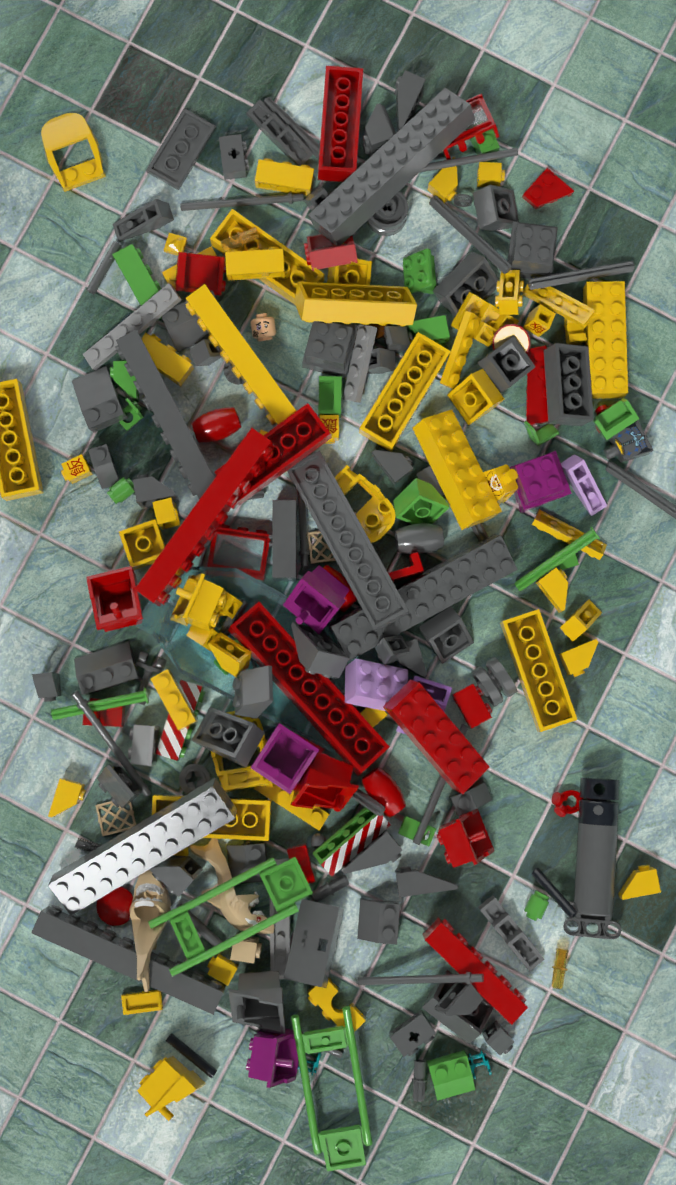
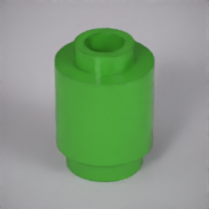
(121, 490)
(536, 905)

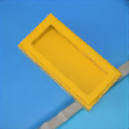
(142, 1002)

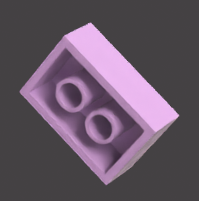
(372, 683)

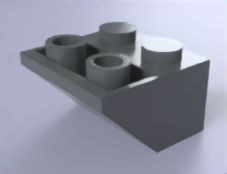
(177, 873)

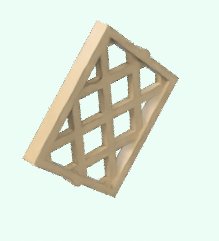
(327, 559)
(101, 820)

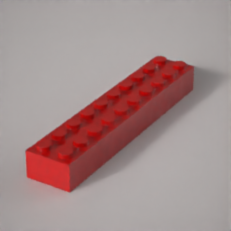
(205, 518)
(311, 693)

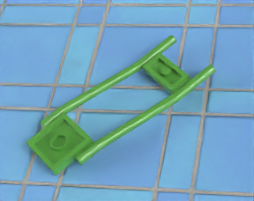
(284, 885)
(343, 1145)

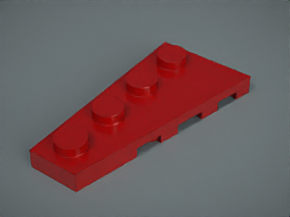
(536, 389)

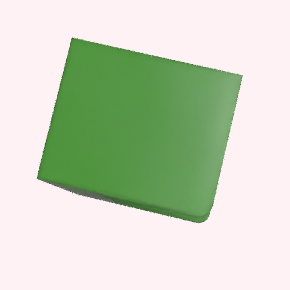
(330, 395)
(615, 418)

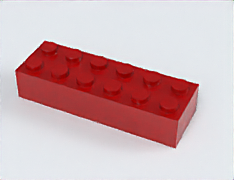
(340, 123)
(292, 442)
(436, 736)
(495, 988)

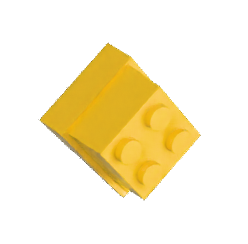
(199, 603)
(167, 1084)

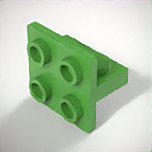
(420, 272)

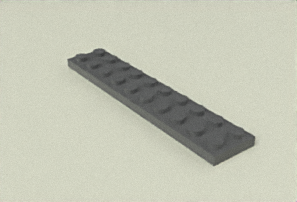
(348, 541)

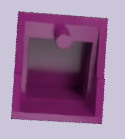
(540, 481)
(316, 599)
(284, 758)
(273, 1057)

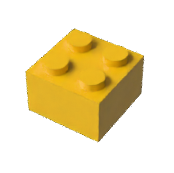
(142, 543)

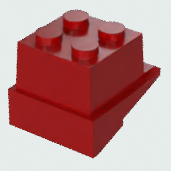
(114, 599)
(325, 784)
(465, 839)

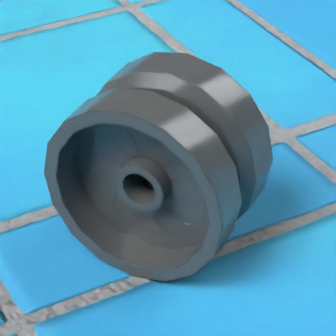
(390, 217)
(493, 681)

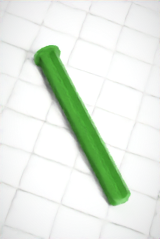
(557, 559)
(102, 704)

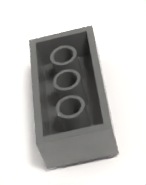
(568, 385)

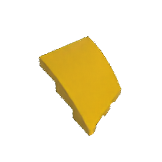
(489, 320)

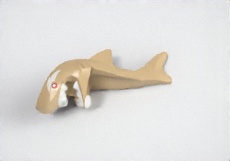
(148, 902)
(234, 908)

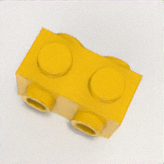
(509, 293)

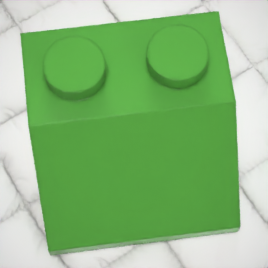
(419, 503)
(451, 1075)

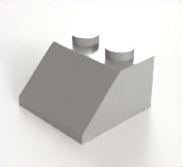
(144, 745)

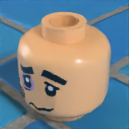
(263, 327)

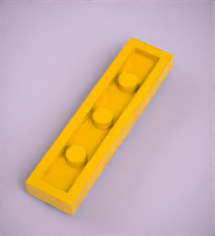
(561, 304)
(460, 350)
(567, 533)
(315, 817)

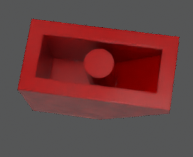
(302, 856)

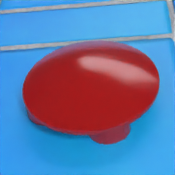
(115, 907)

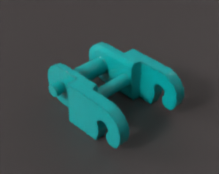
(485, 1062)
(315, 1064)

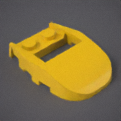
(65, 131)
(377, 514)
(240, 777)

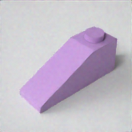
(583, 484)

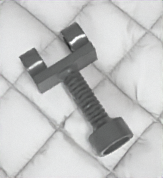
(148, 670)

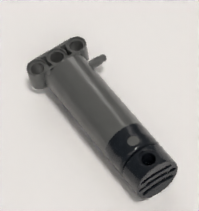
(596, 859)

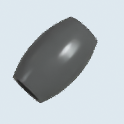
(419, 538)

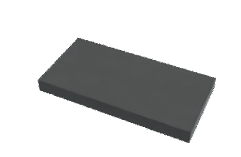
(181, 149)

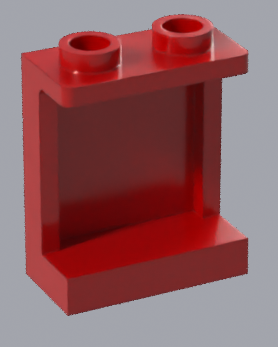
(200, 269)
(409, 572)

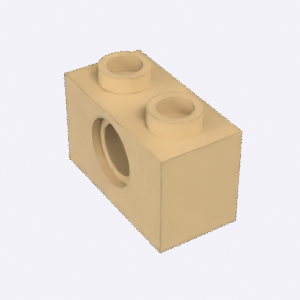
(246, 950)

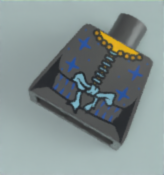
(629, 444)

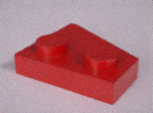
(546, 189)

